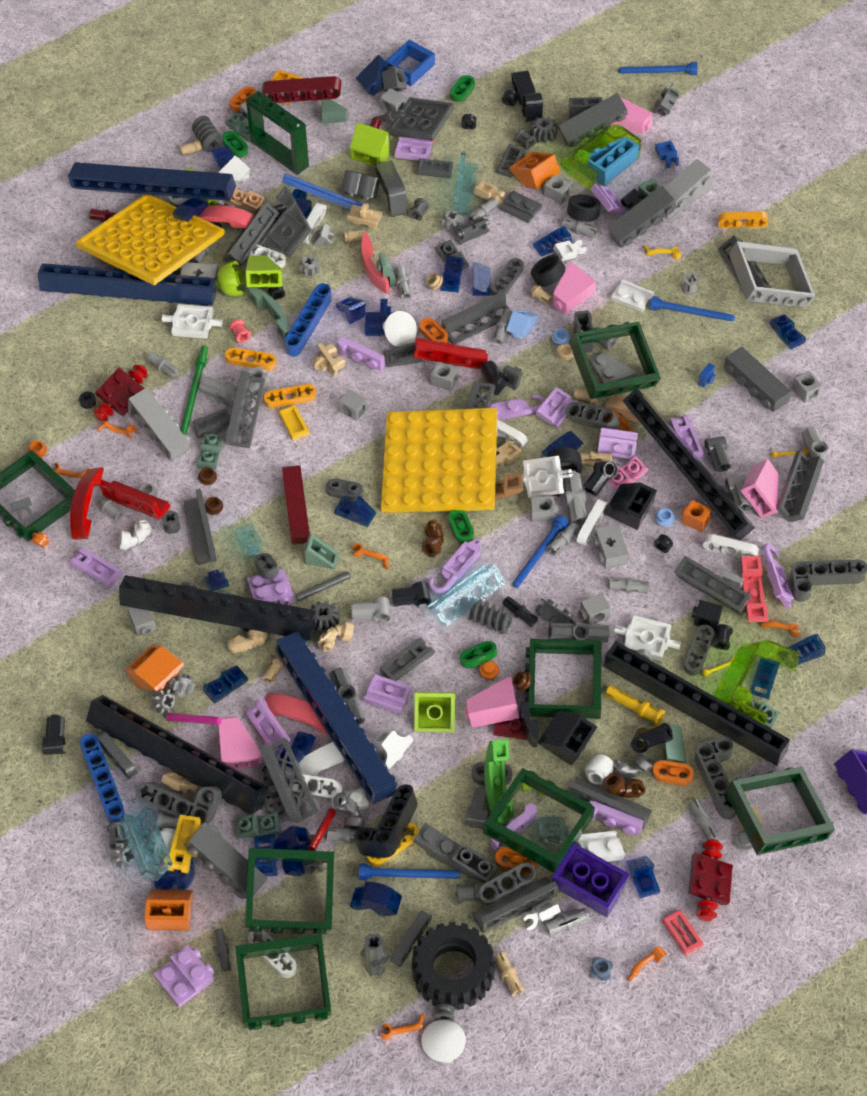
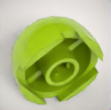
(229, 278)

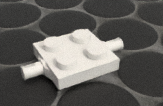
(192, 321)
(544, 476)
(648, 635)

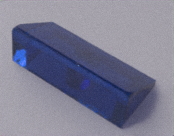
(481, 280)

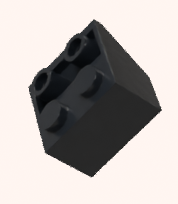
(631, 503)
(567, 735)

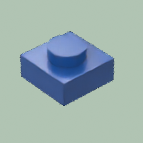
(707, 375)

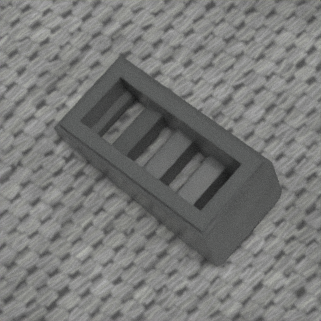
(514, 150)
(409, 348)

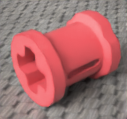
(239, 330)

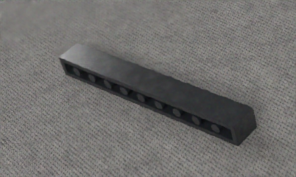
(689, 464)
(216, 607)
(696, 703)
(176, 754)

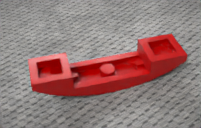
(79, 523)

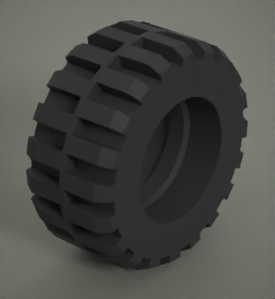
(453, 991)

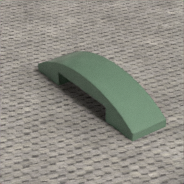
(259, 299)

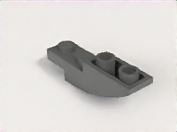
(454, 855)

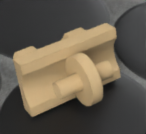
(364, 215)
(325, 359)

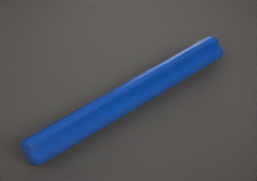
(319, 191)

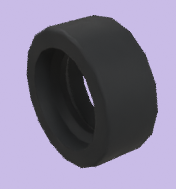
(583, 207)
(548, 270)
(568, 455)

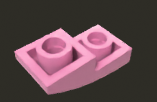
(629, 472)

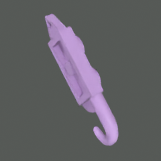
(515, 408)
(457, 565)
(777, 576)

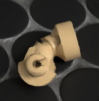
(327, 640)
(242, 644)

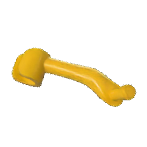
(674, 251)

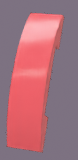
(219, 213)
(375, 276)
(752, 573)
(294, 709)

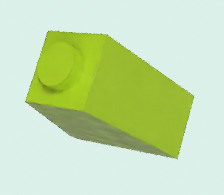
(263, 272)

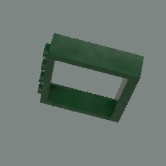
(294, 159)
(613, 331)
(19, 467)
(558, 646)
(755, 833)
(523, 845)
(297, 927)
(279, 947)

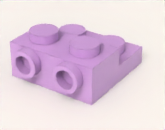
(271, 590)
(184, 975)

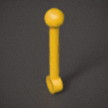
(774, 454)
(706, 672)

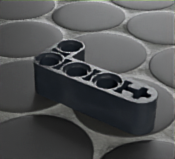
(527, 97)
(388, 835)

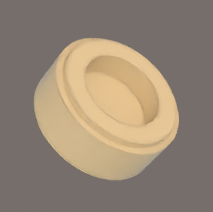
(564, 352)

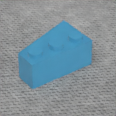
(613, 159)

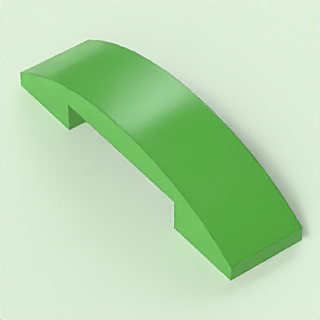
(495, 777)

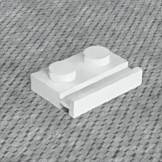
(632, 296)
(603, 844)

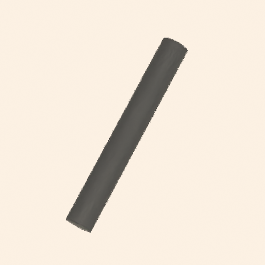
(323, 586)

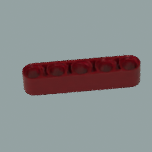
(302, 89)
(296, 504)

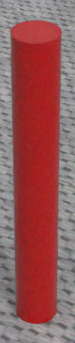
(321, 830)

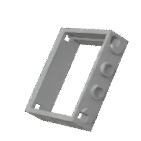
(790, 257)

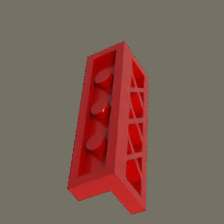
(449, 353)
(134, 499)

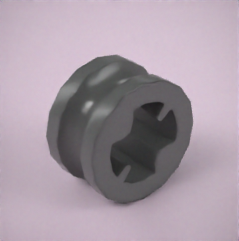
(444, 1012)

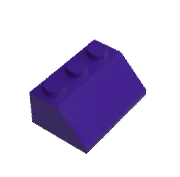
(853, 770)
(590, 880)

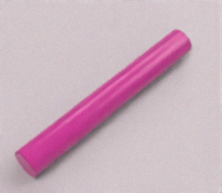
(194, 718)

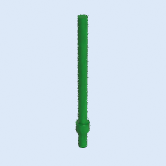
(200, 363)

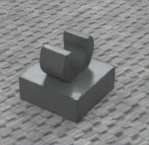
(514, 375)
(20, 505)

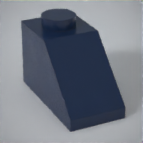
(371, 76)

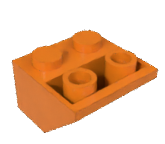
(154, 668)
(169, 910)

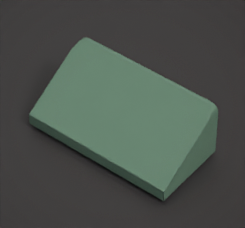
(674, 749)

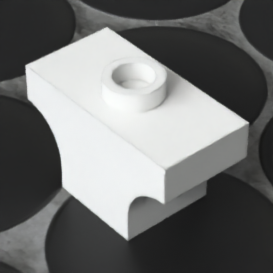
(391, 746)

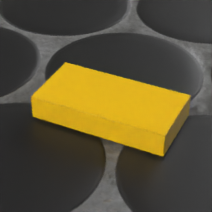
(293, 422)

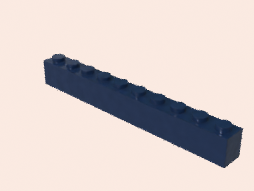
(152, 181)
(125, 285)
(336, 717)

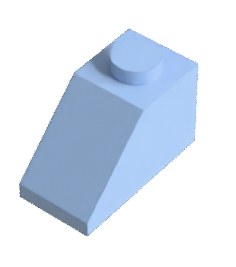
(521, 323)

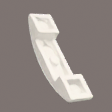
(320, 760)

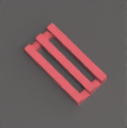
(692, 947)

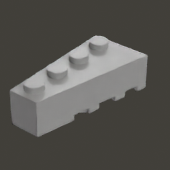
(689, 186)
(158, 424)

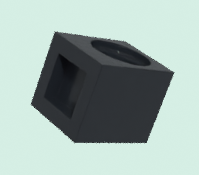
(707, 614)

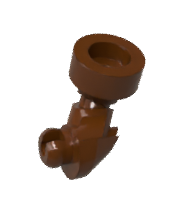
(433, 543)
(615, 784)

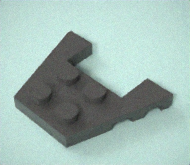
(289, 229)

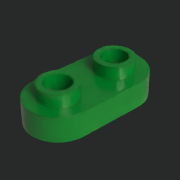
(460, 91)
(237, 145)
(461, 527)
(478, 654)

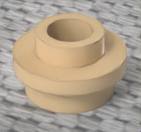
(434, 281)

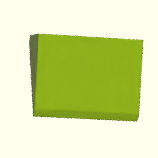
(434, 712)

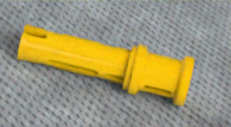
(642, 709)

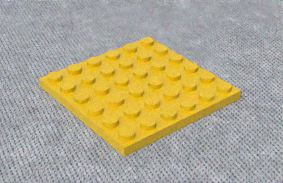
(149, 239)
(440, 460)

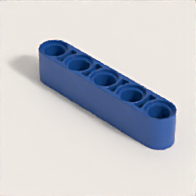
(308, 319)
(101, 771)

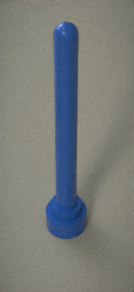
(689, 68)
(657, 303)
(558, 525)
(367, 872)

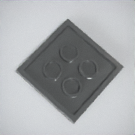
(422, 119)

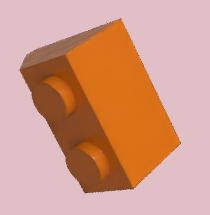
(535, 169)

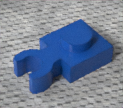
(667, 152)

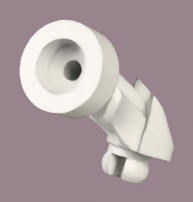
(141, 531)

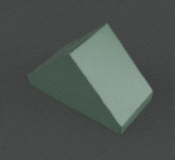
(333, 112)
(319, 553)

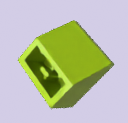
(369, 145)

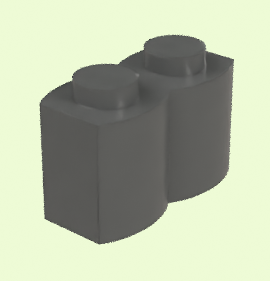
(360, 184)
(583, 322)

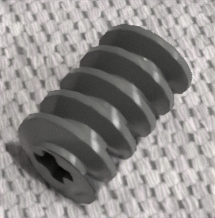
(207, 133)
(490, 616)

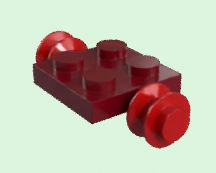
(118, 390)
(710, 879)

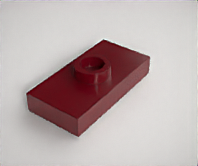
(509, 729)

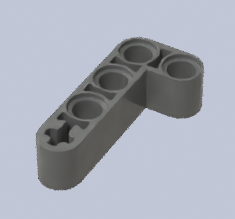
(392, 187)
(849, 573)
(719, 779)
(176, 799)

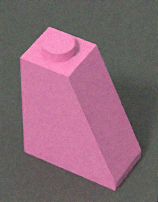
(637, 119)
(572, 289)
(762, 488)
(492, 705)
(237, 745)

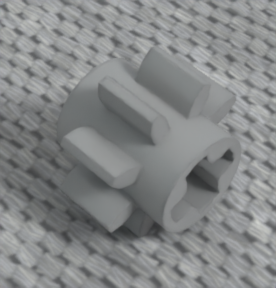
(451, 220)
(309, 266)
(182, 685)
(163, 701)
(122, 855)

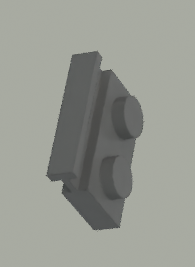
(520, 206)

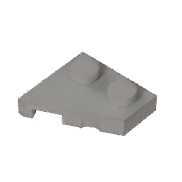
(610, 369)

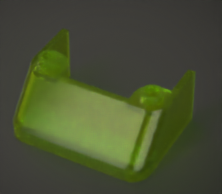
(575, 162)
(731, 686)

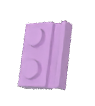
(413, 148)
(608, 199)
(554, 407)
(619, 442)
(387, 694)

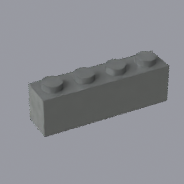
(593, 119)
(642, 217)
(757, 379)
(222, 859)

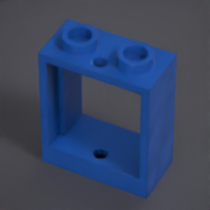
(416, 52)

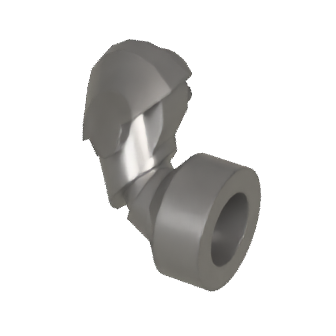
(640, 765)
(345, 804)

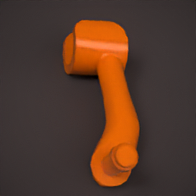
(129, 428)
(68, 473)
(361, 551)
(774, 624)
(657, 954)
(402, 1029)

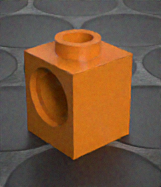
(696, 515)

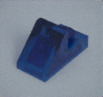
(353, 308)
(356, 511)
(643, 876)

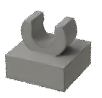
(323, 235)

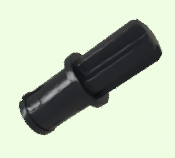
(520, 611)

